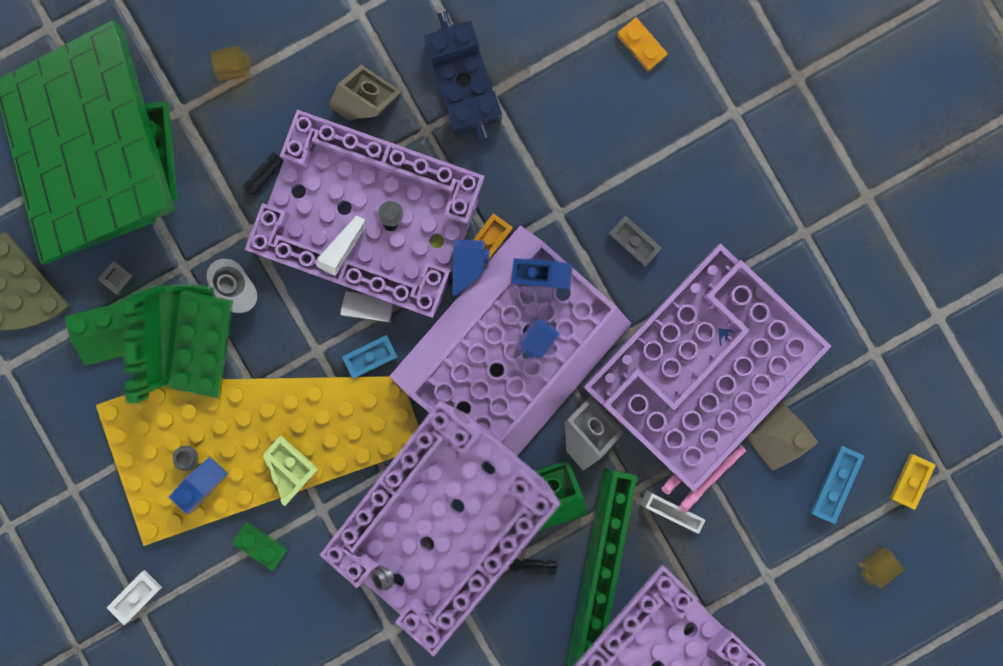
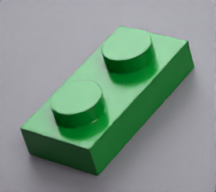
(260, 546)

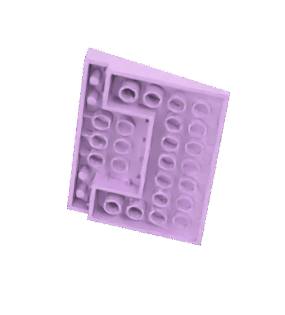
(710, 388)

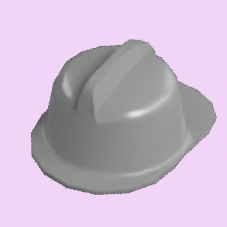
(232, 284)

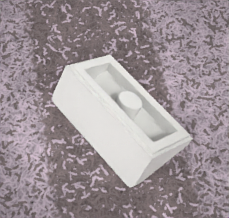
(366, 307)

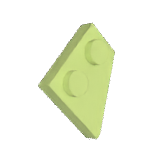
(288, 468)

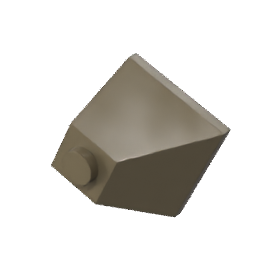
(362, 95)
(781, 437)

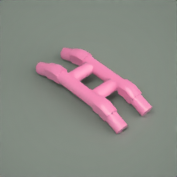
(693, 497)

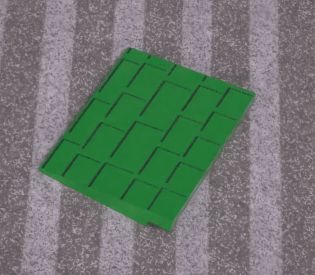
(83, 144)

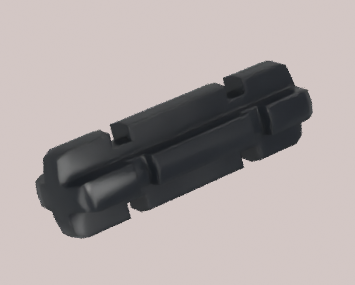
(262, 174)
(533, 566)

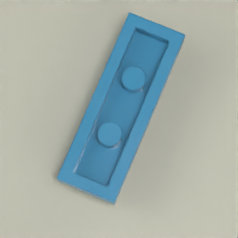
(837, 484)

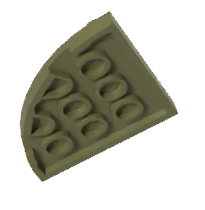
(25, 291)

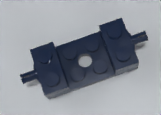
(457, 53)

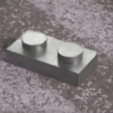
(634, 241)

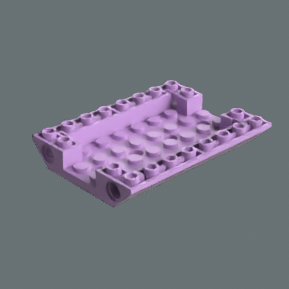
(367, 171)
(484, 329)
(416, 502)
(654, 631)

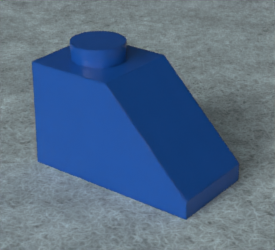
(468, 263)
(541, 273)
(537, 338)
(198, 485)

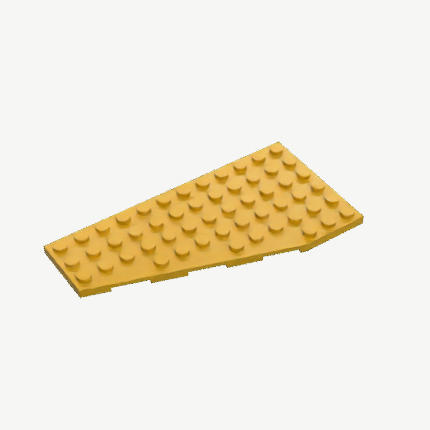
(331, 421)

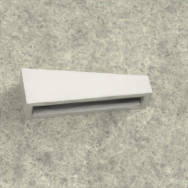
(339, 249)
(672, 512)

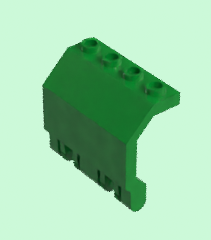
(151, 339)

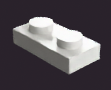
(134, 597)

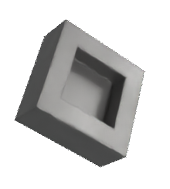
(116, 278)

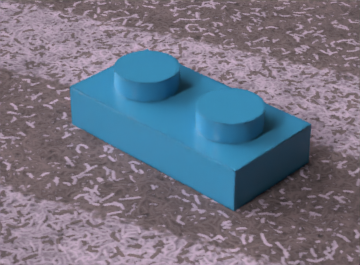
(369, 357)

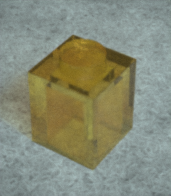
(230, 63)
(880, 567)

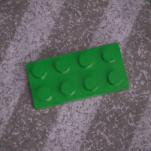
(200, 344)

